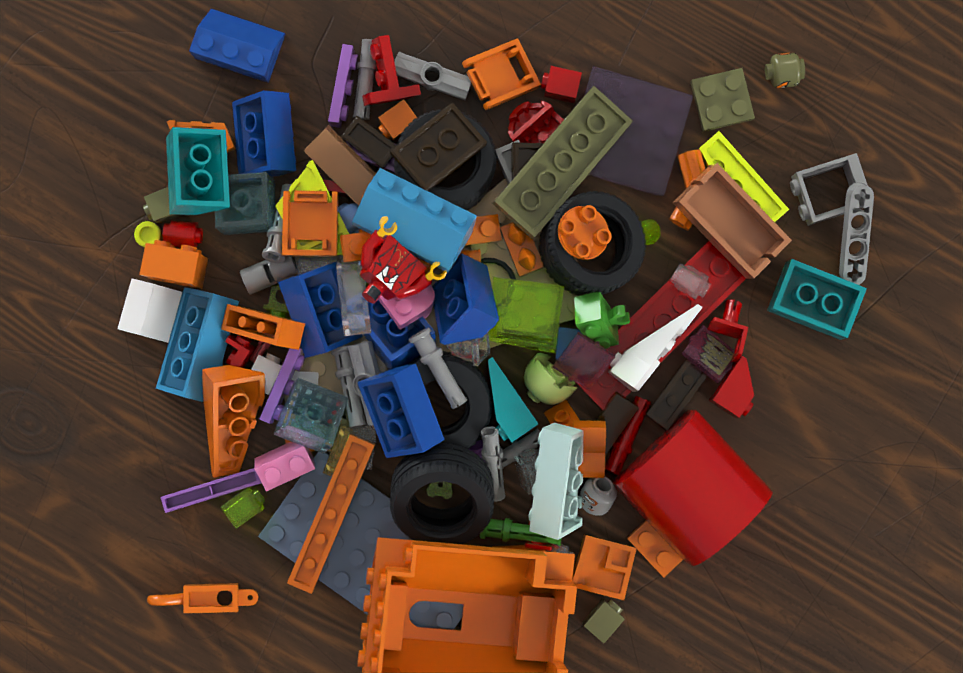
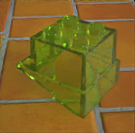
(527, 314)

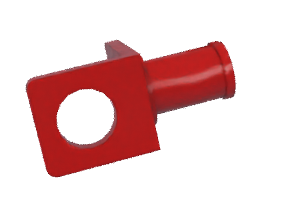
(729, 326)

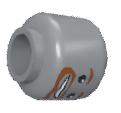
(598, 495)

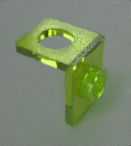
(274, 306)

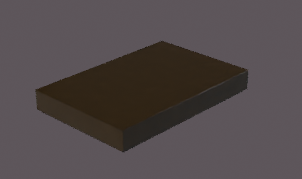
(438, 147)

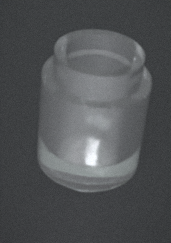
(690, 281)

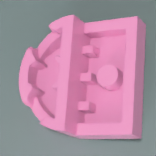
(411, 308)

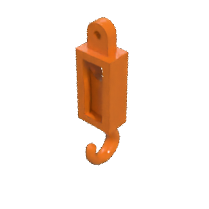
(203, 598)

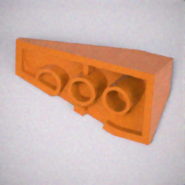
(230, 408)

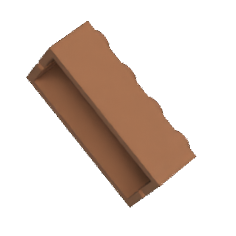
(732, 221)

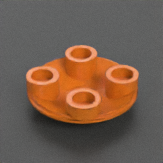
(583, 232)

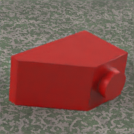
(735, 390)

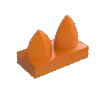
(521, 249)

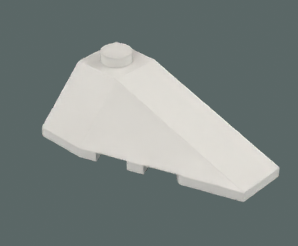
(642, 359)

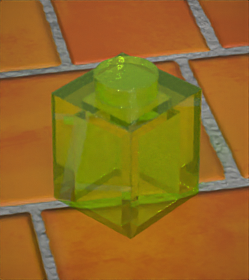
(244, 507)

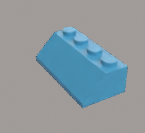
(425, 223)
(194, 343)

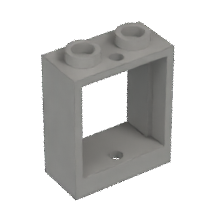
(853, 174)

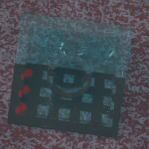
(311, 416)

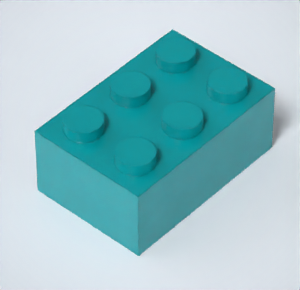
(816, 299)

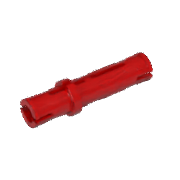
(624, 442)

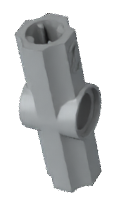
(448, 82)
(364, 366)

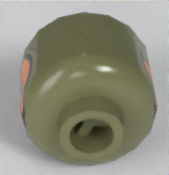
(785, 70)

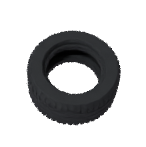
(484, 163)
(628, 245)
(447, 525)

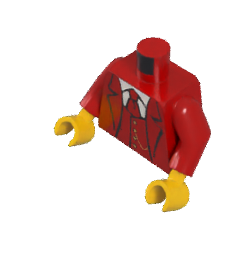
(392, 268)

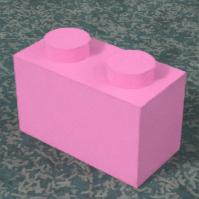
(283, 464)

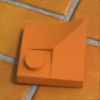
(603, 567)

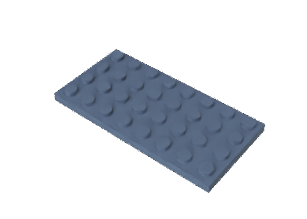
(355, 543)

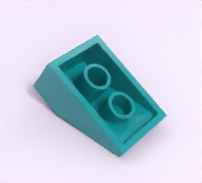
(510, 411)

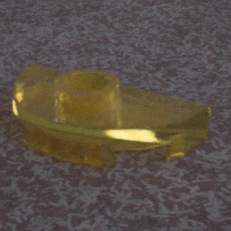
(336, 450)

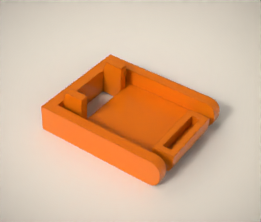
(495, 77)
(310, 219)

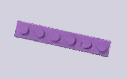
(210, 490)

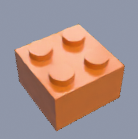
(173, 265)

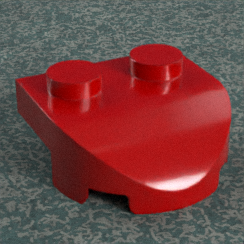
(533, 122)

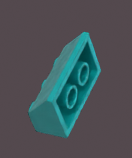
(197, 171)

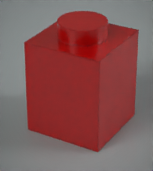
(561, 84)

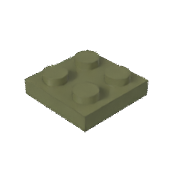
(722, 99)

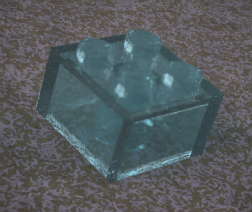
(250, 204)

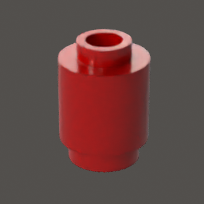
(182, 233)

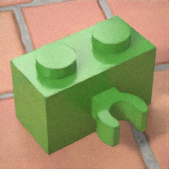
(598, 320)

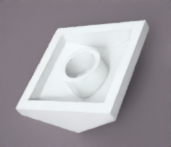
(150, 310)

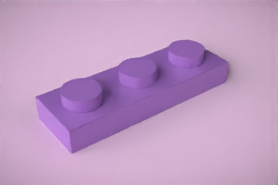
(343, 86)
(283, 385)

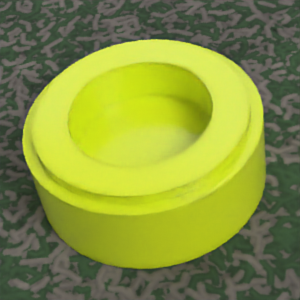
(147, 233)

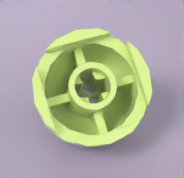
(545, 382)

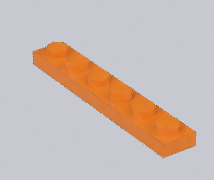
(484, 231)
(331, 513)

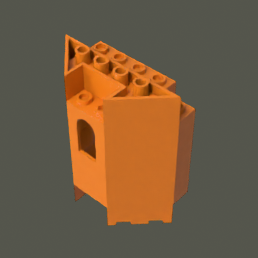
(510, 616)

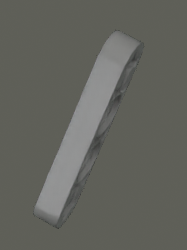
(856, 234)

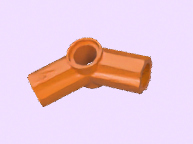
(691, 167)

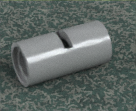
(267, 274)

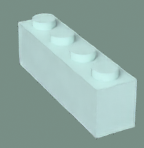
(557, 482)

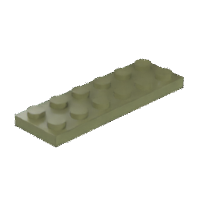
(562, 162)

